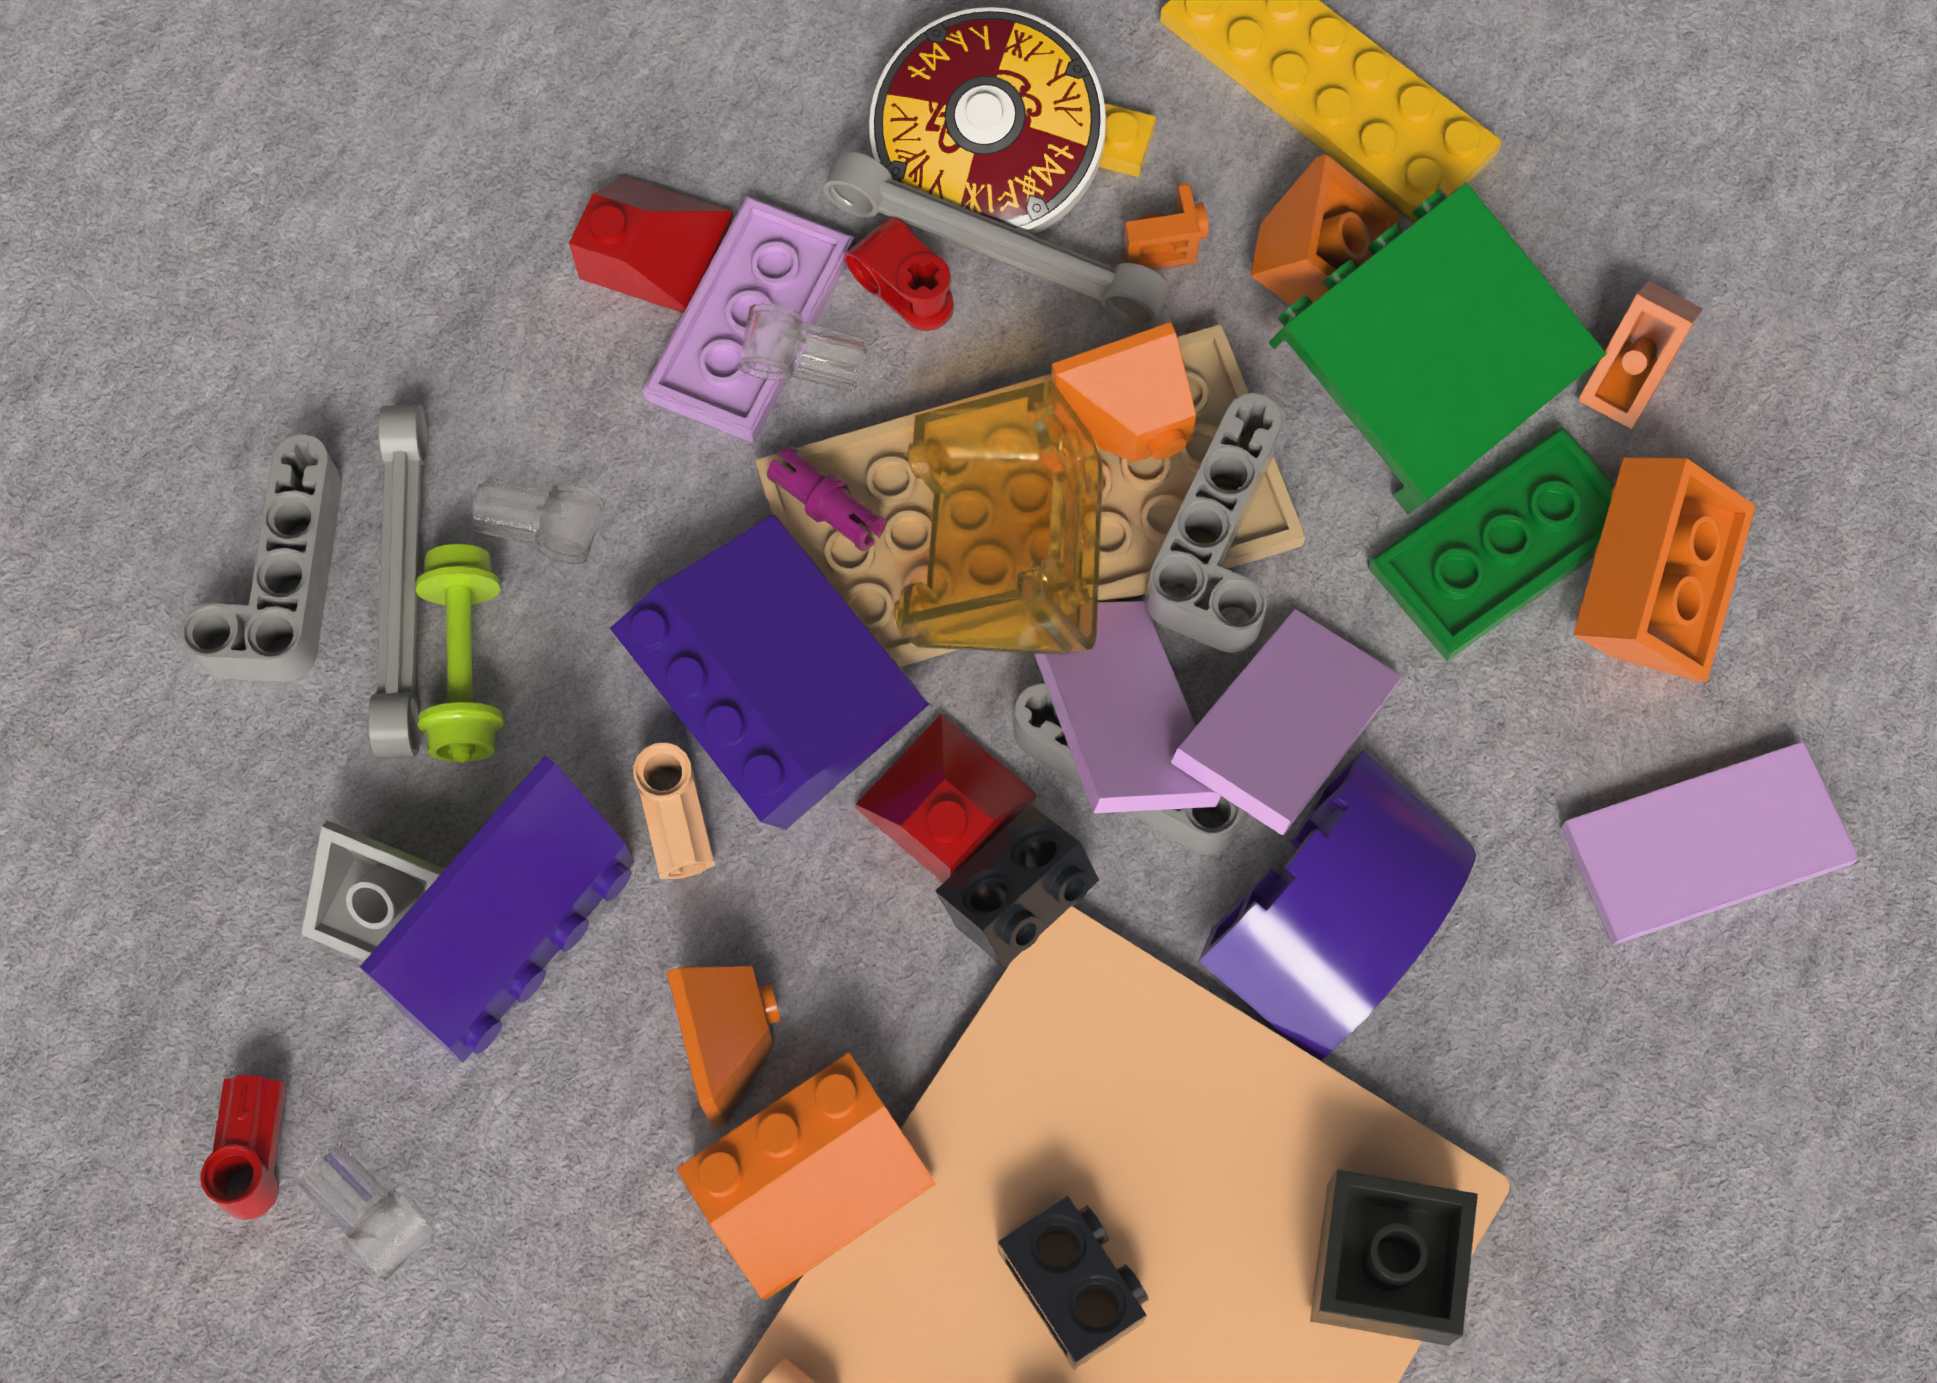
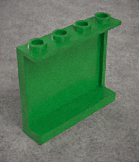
(1439, 341)

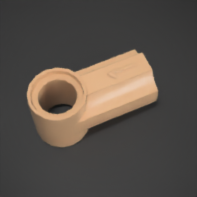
(673, 815)

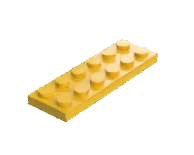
(1340, 93)

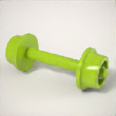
(459, 578)

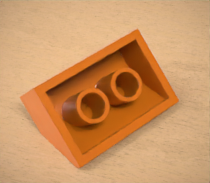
(1665, 567)
(805, 1176)

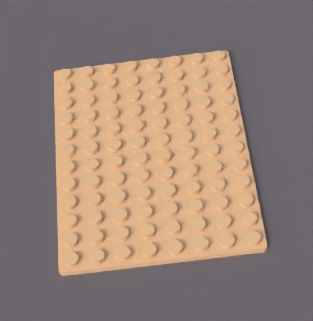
(1184, 1138)

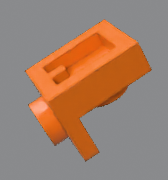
(1167, 240)

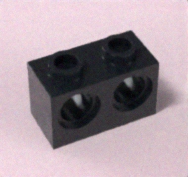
(1017, 885)
(1057, 1289)

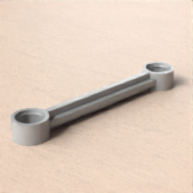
(1125, 292)
(395, 705)

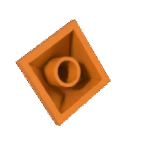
(1317, 230)
(1132, 394)
(724, 1032)

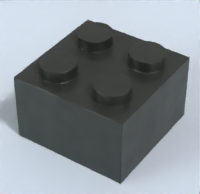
(1394, 1258)

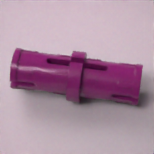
(826, 498)

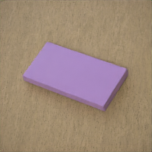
(762, 259)
(1124, 716)
(1286, 721)
(1708, 843)

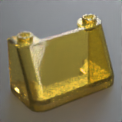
(1008, 526)

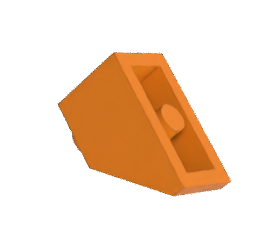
(1640, 354)

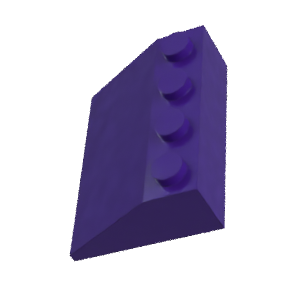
(770, 670)
(501, 913)

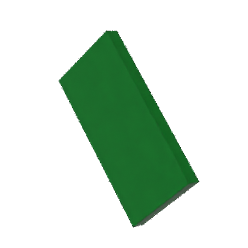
(1499, 544)

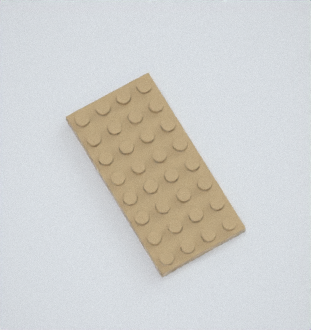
(1135, 515)

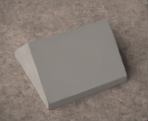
(361, 890)

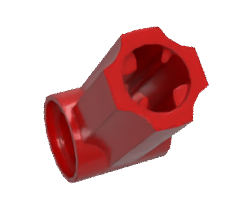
(246, 1140)

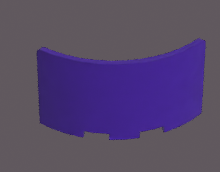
(1345, 911)

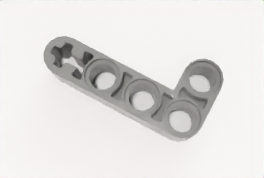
(1221, 514)
(278, 560)
(1047, 747)

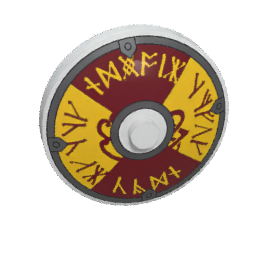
(992, 116)

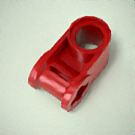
(903, 274)

